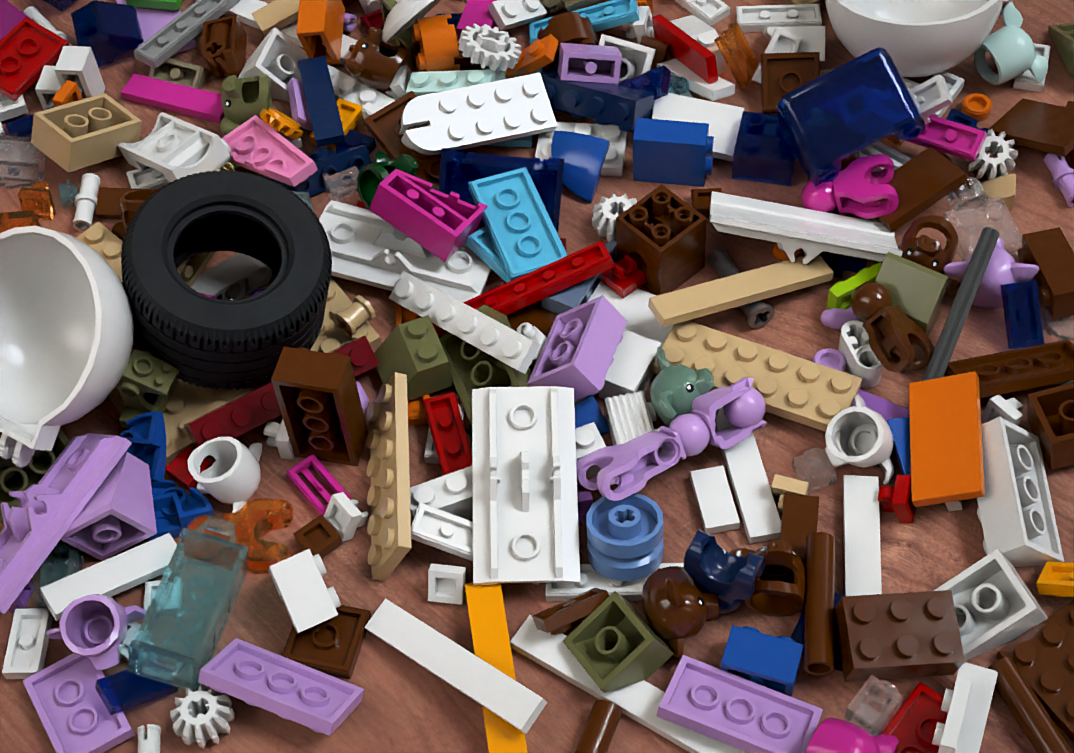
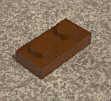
(558, 618)

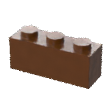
(1056, 269)

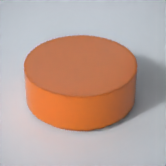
(977, 106)

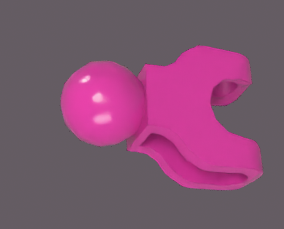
(856, 189)

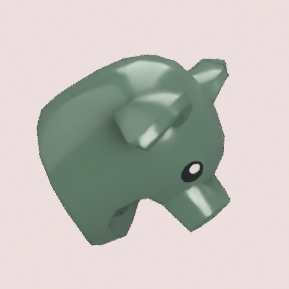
(677, 388)

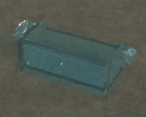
(190, 606)

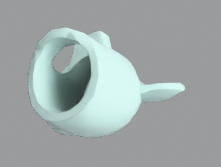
(1011, 51)

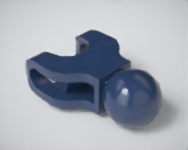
(722, 572)

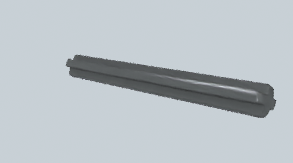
(962, 304)

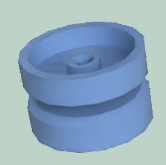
(625, 537)

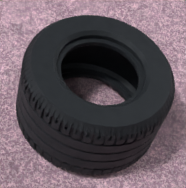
(211, 338)

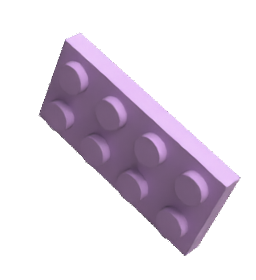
(281, 686)
(737, 710)

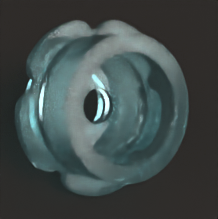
(67, 193)

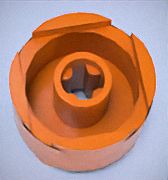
(436, 44)

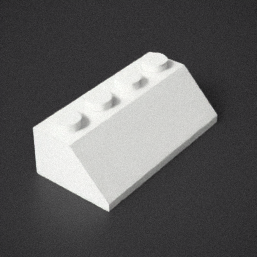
(1017, 500)

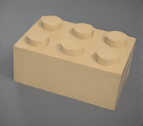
(84, 131)

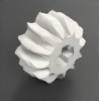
(994, 166)
(606, 212)
(202, 716)

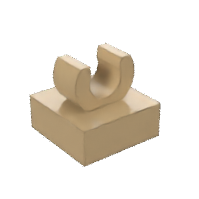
(784, 484)

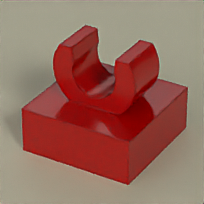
(624, 277)
(898, 499)

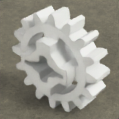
(489, 47)

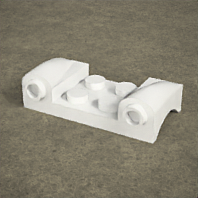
(177, 149)

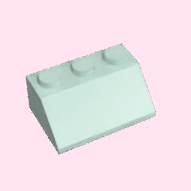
(438, 81)

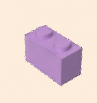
(589, 63)

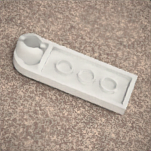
(477, 115)

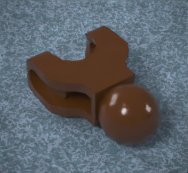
(889, 328)

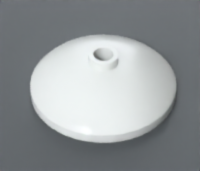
(404, 15)

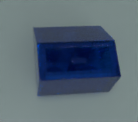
(107, 29)
(762, 151)

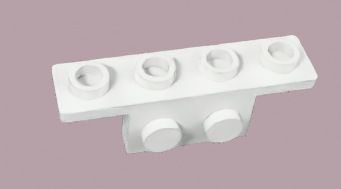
(966, 709)

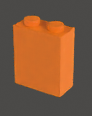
(321, 28)

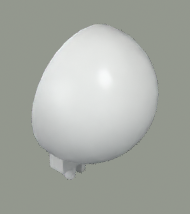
(917, 34)
(60, 336)

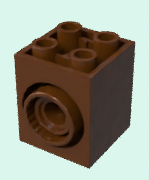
(663, 239)

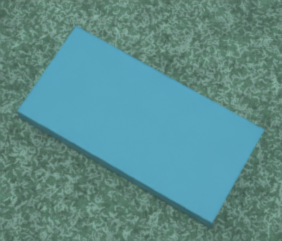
(517, 222)

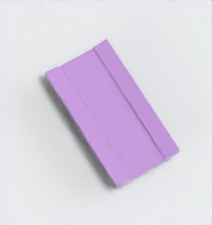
(51, 508)

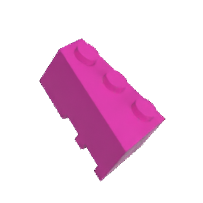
(426, 215)

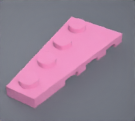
(268, 153)

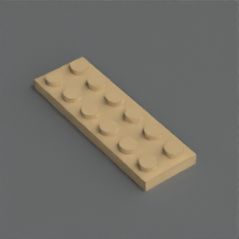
(788, 383)
(390, 478)

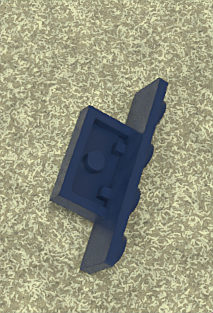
(330, 162)

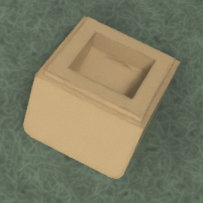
(1002, 187)

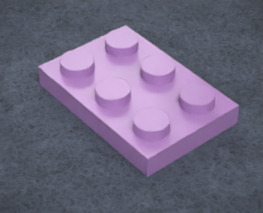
(73, 709)

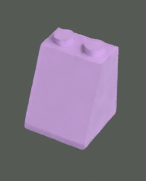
(117, 513)

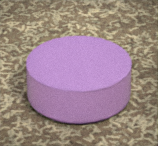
(831, 358)

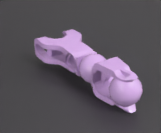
(688, 435)

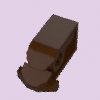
(224, 46)

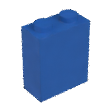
(672, 152)

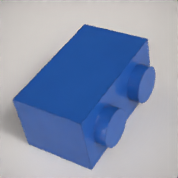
(763, 658)

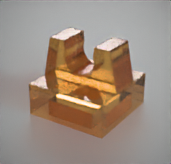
(37, 199)

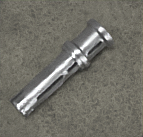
(757, 312)

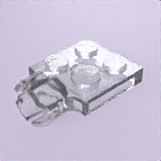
(974, 211)

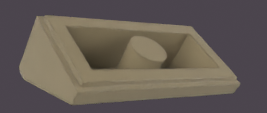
(181, 73)

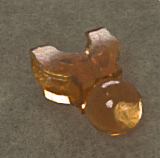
(252, 523)

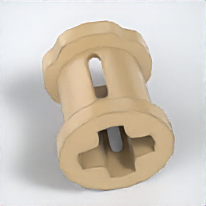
(354, 316)

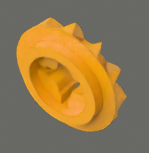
(281, 122)

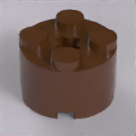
(569, 28)

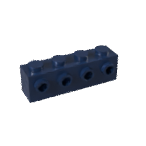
(598, 101)

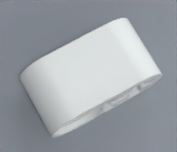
(861, 360)

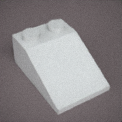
(992, 604)

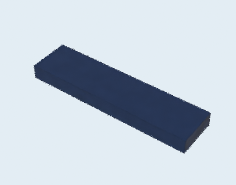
(321, 101)

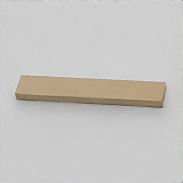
(738, 290)

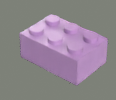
(580, 348)

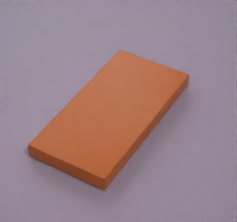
(946, 440)

